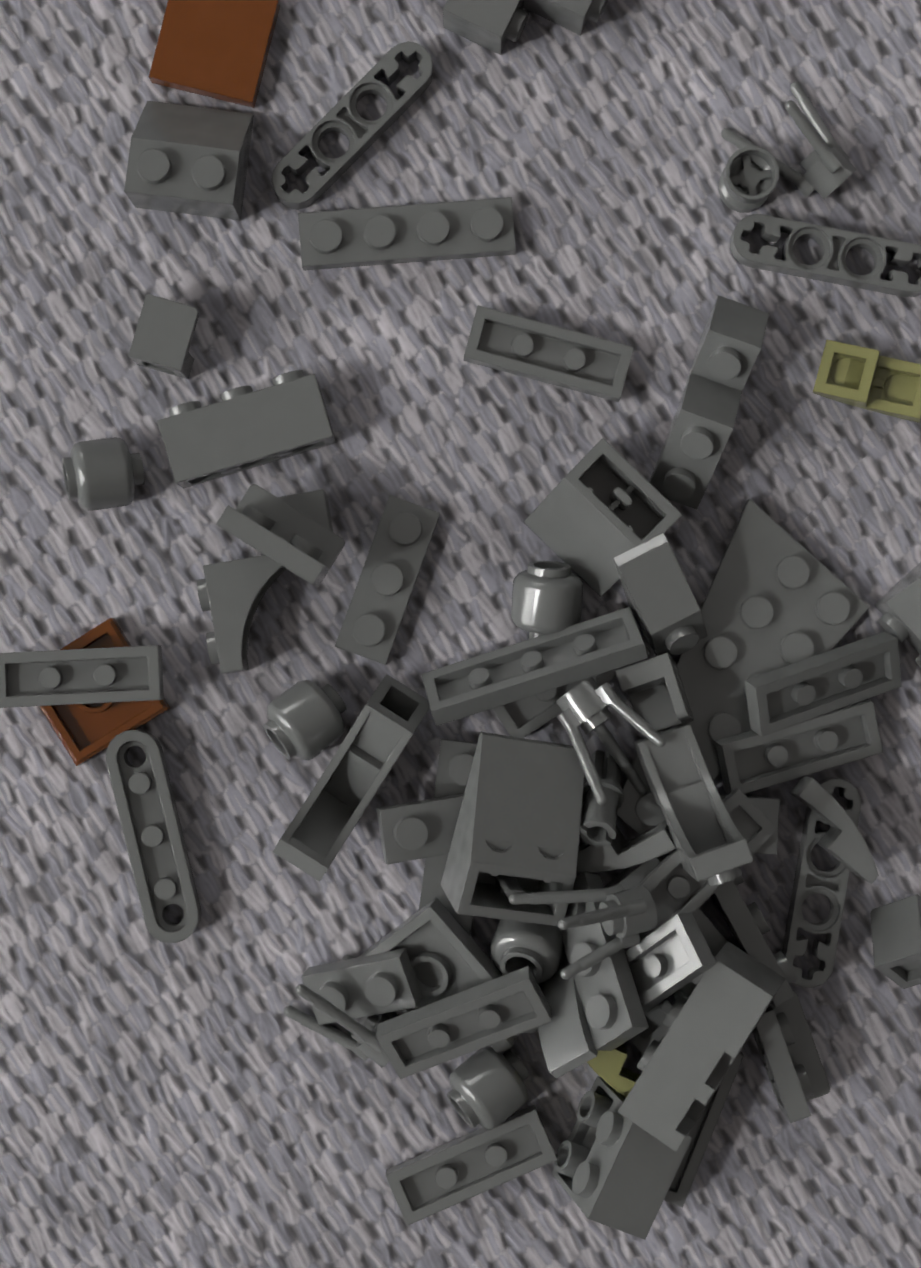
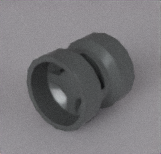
(753, 170)

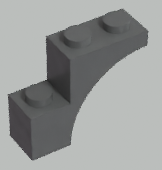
(496, 21)
(709, 401)
(237, 586)
(352, 777)
(692, 807)

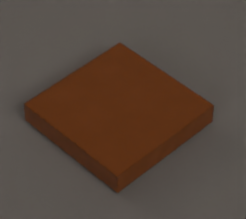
(215, 47)
(91, 727)

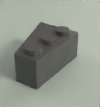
(700, 1045)

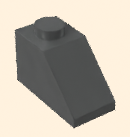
(660, 597)

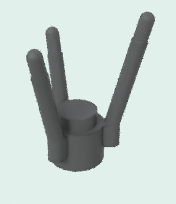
(825, 166)
(587, 708)
(621, 914)
(363, 1033)

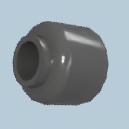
(102, 473)
(546, 598)
(305, 720)
(530, 945)
(488, 1087)

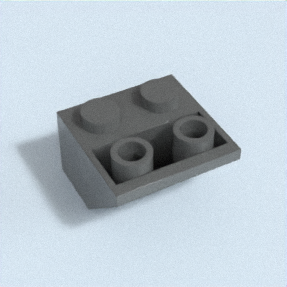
(599, 514)
(614, 1165)

